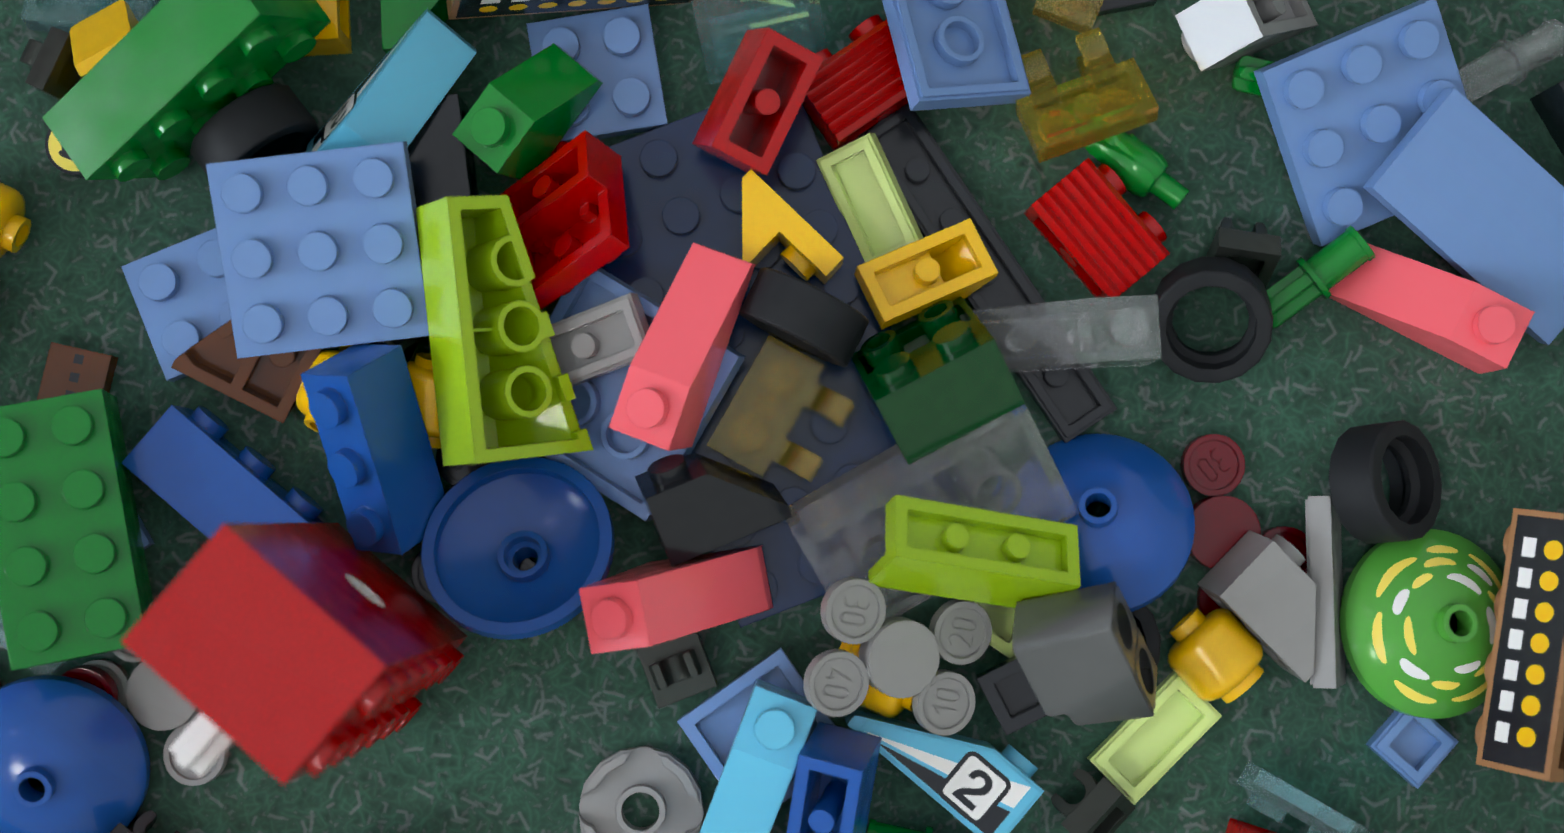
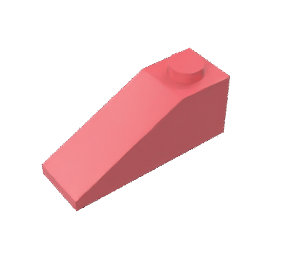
(1436, 310)
(683, 351)

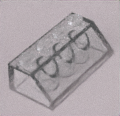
(991, 469)

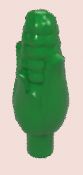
(1139, 168)

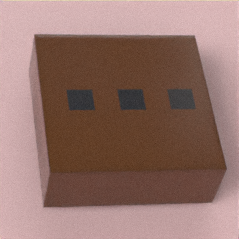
(75, 371)

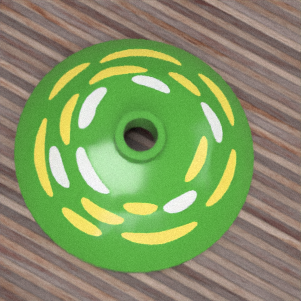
(1400, 630)

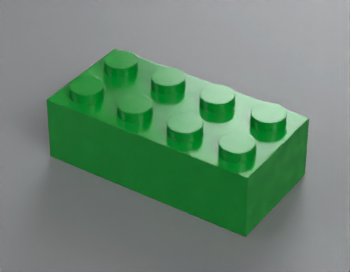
(171, 76)
(67, 531)

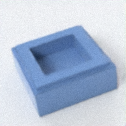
(1412, 746)

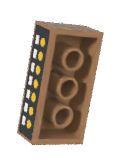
(1525, 669)

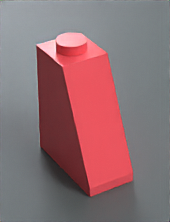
(670, 601)

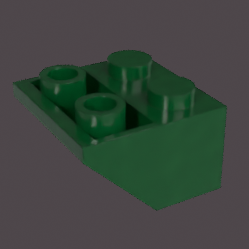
(937, 378)

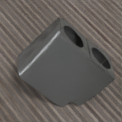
(1083, 655)

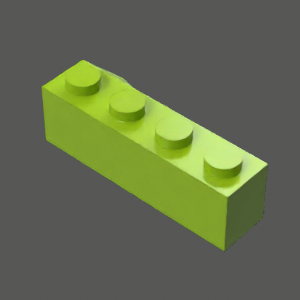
(489, 340)

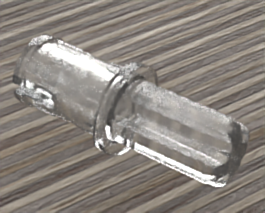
(1512, 59)

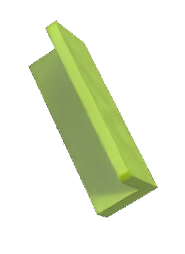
(974, 553)

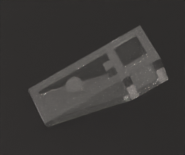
(1076, 333)

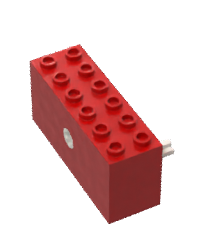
(292, 647)

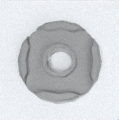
(643, 771)

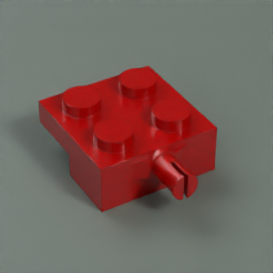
(571, 215)

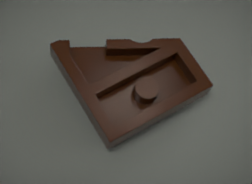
(259, 382)

